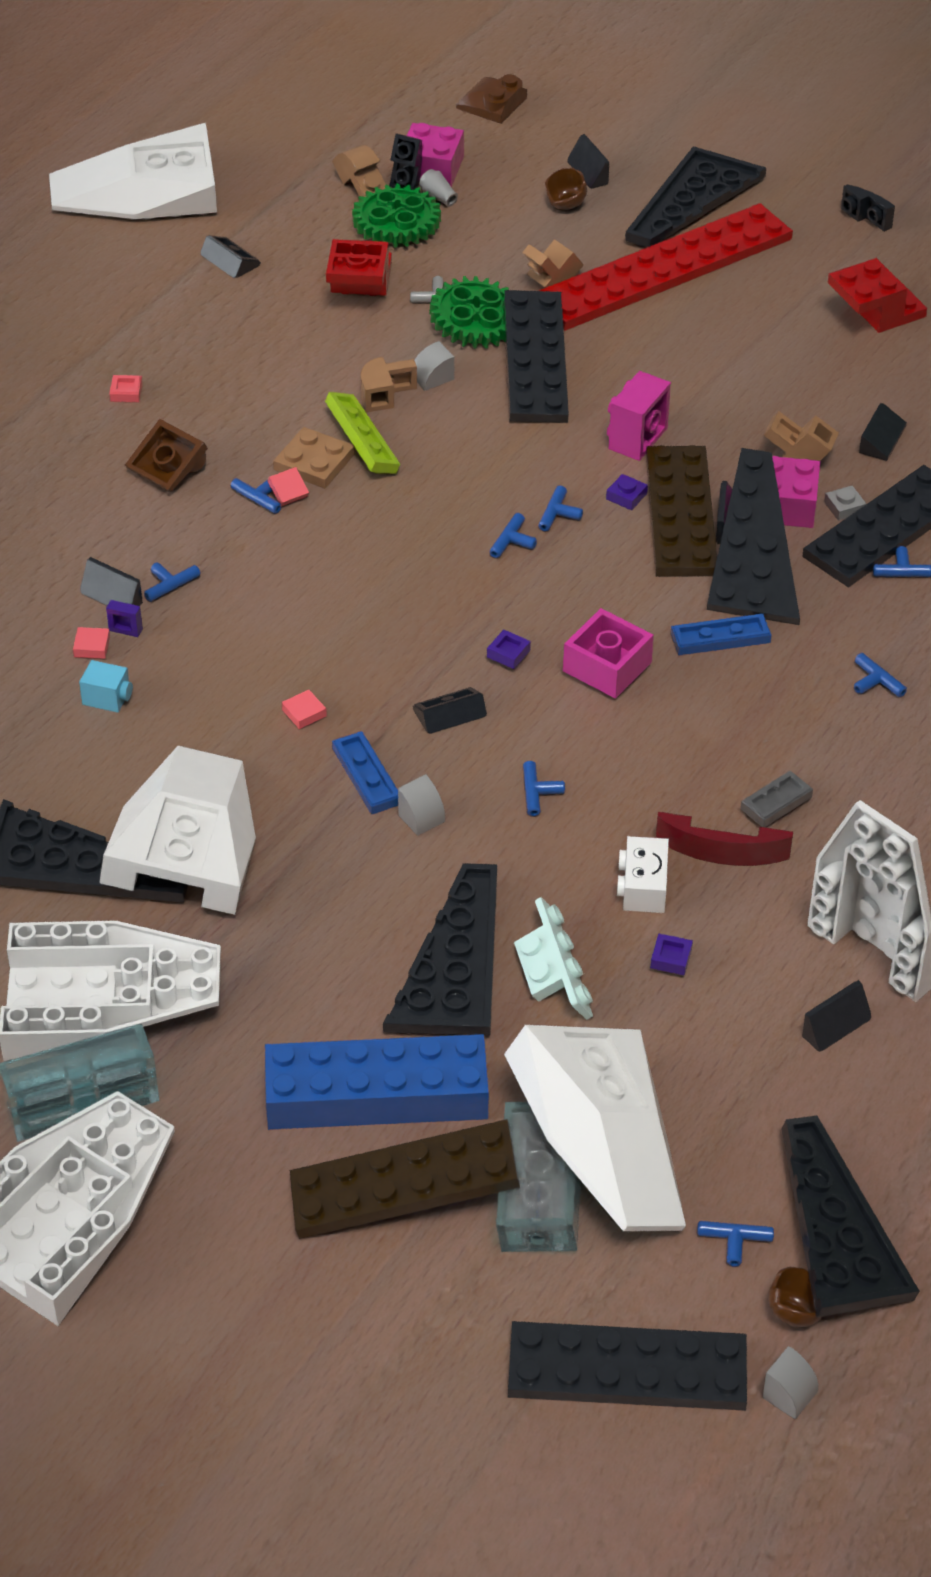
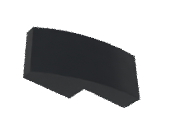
(407, 161)
(865, 204)

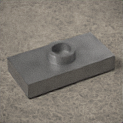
(776, 799)

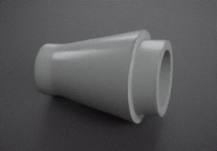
(438, 187)

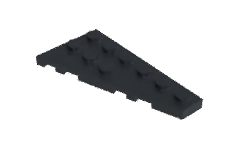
(692, 190)
(753, 556)
(64, 859)
(453, 970)
(842, 1239)

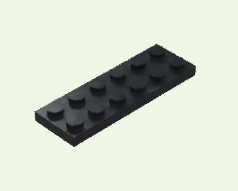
(535, 356)
(875, 530)
(628, 1365)

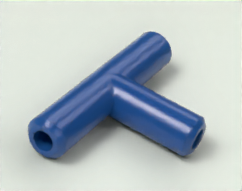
(257, 495)
(556, 507)
(511, 535)
(902, 568)
(168, 581)
(876, 676)
(534, 788)
(736, 1234)

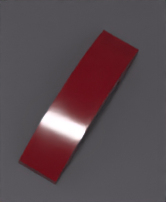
(724, 847)

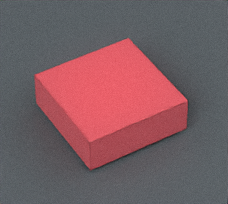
(125, 388)
(288, 486)
(91, 642)
(304, 709)

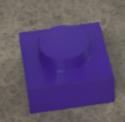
(626, 492)
(124, 618)
(508, 649)
(671, 954)

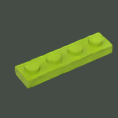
(362, 433)

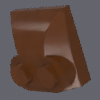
(494, 98)
(167, 455)

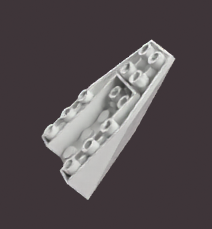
(142, 179)
(186, 828)
(876, 885)
(98, 979)
(602, 1118)
(73, 1199)

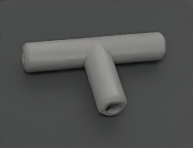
(425, 296)

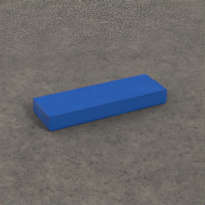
(720, 634)
(366, 772)

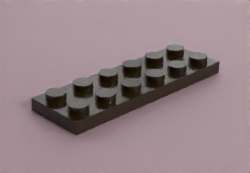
(681, 511)
(404, 1179)

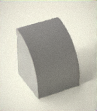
(434, 366)
(420, 805)
(790, 1383)

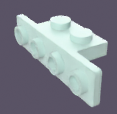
(549, 962)

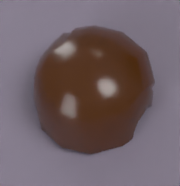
(566, 188)
(792, 1297)

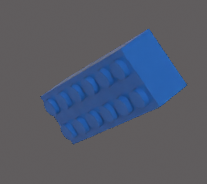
(376, 1081)

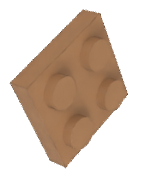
(315, 456)

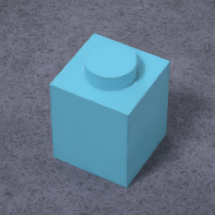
(105, 686)

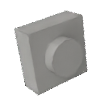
(844, 502)

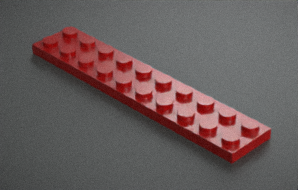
(669, 264)

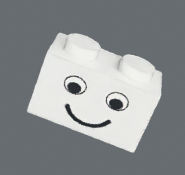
(644, 874)

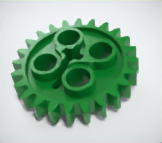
(396, 215)
(470, 311)

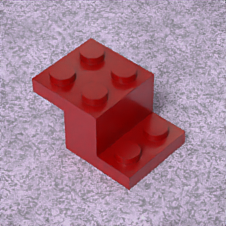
(359, 267)
(877, 295)

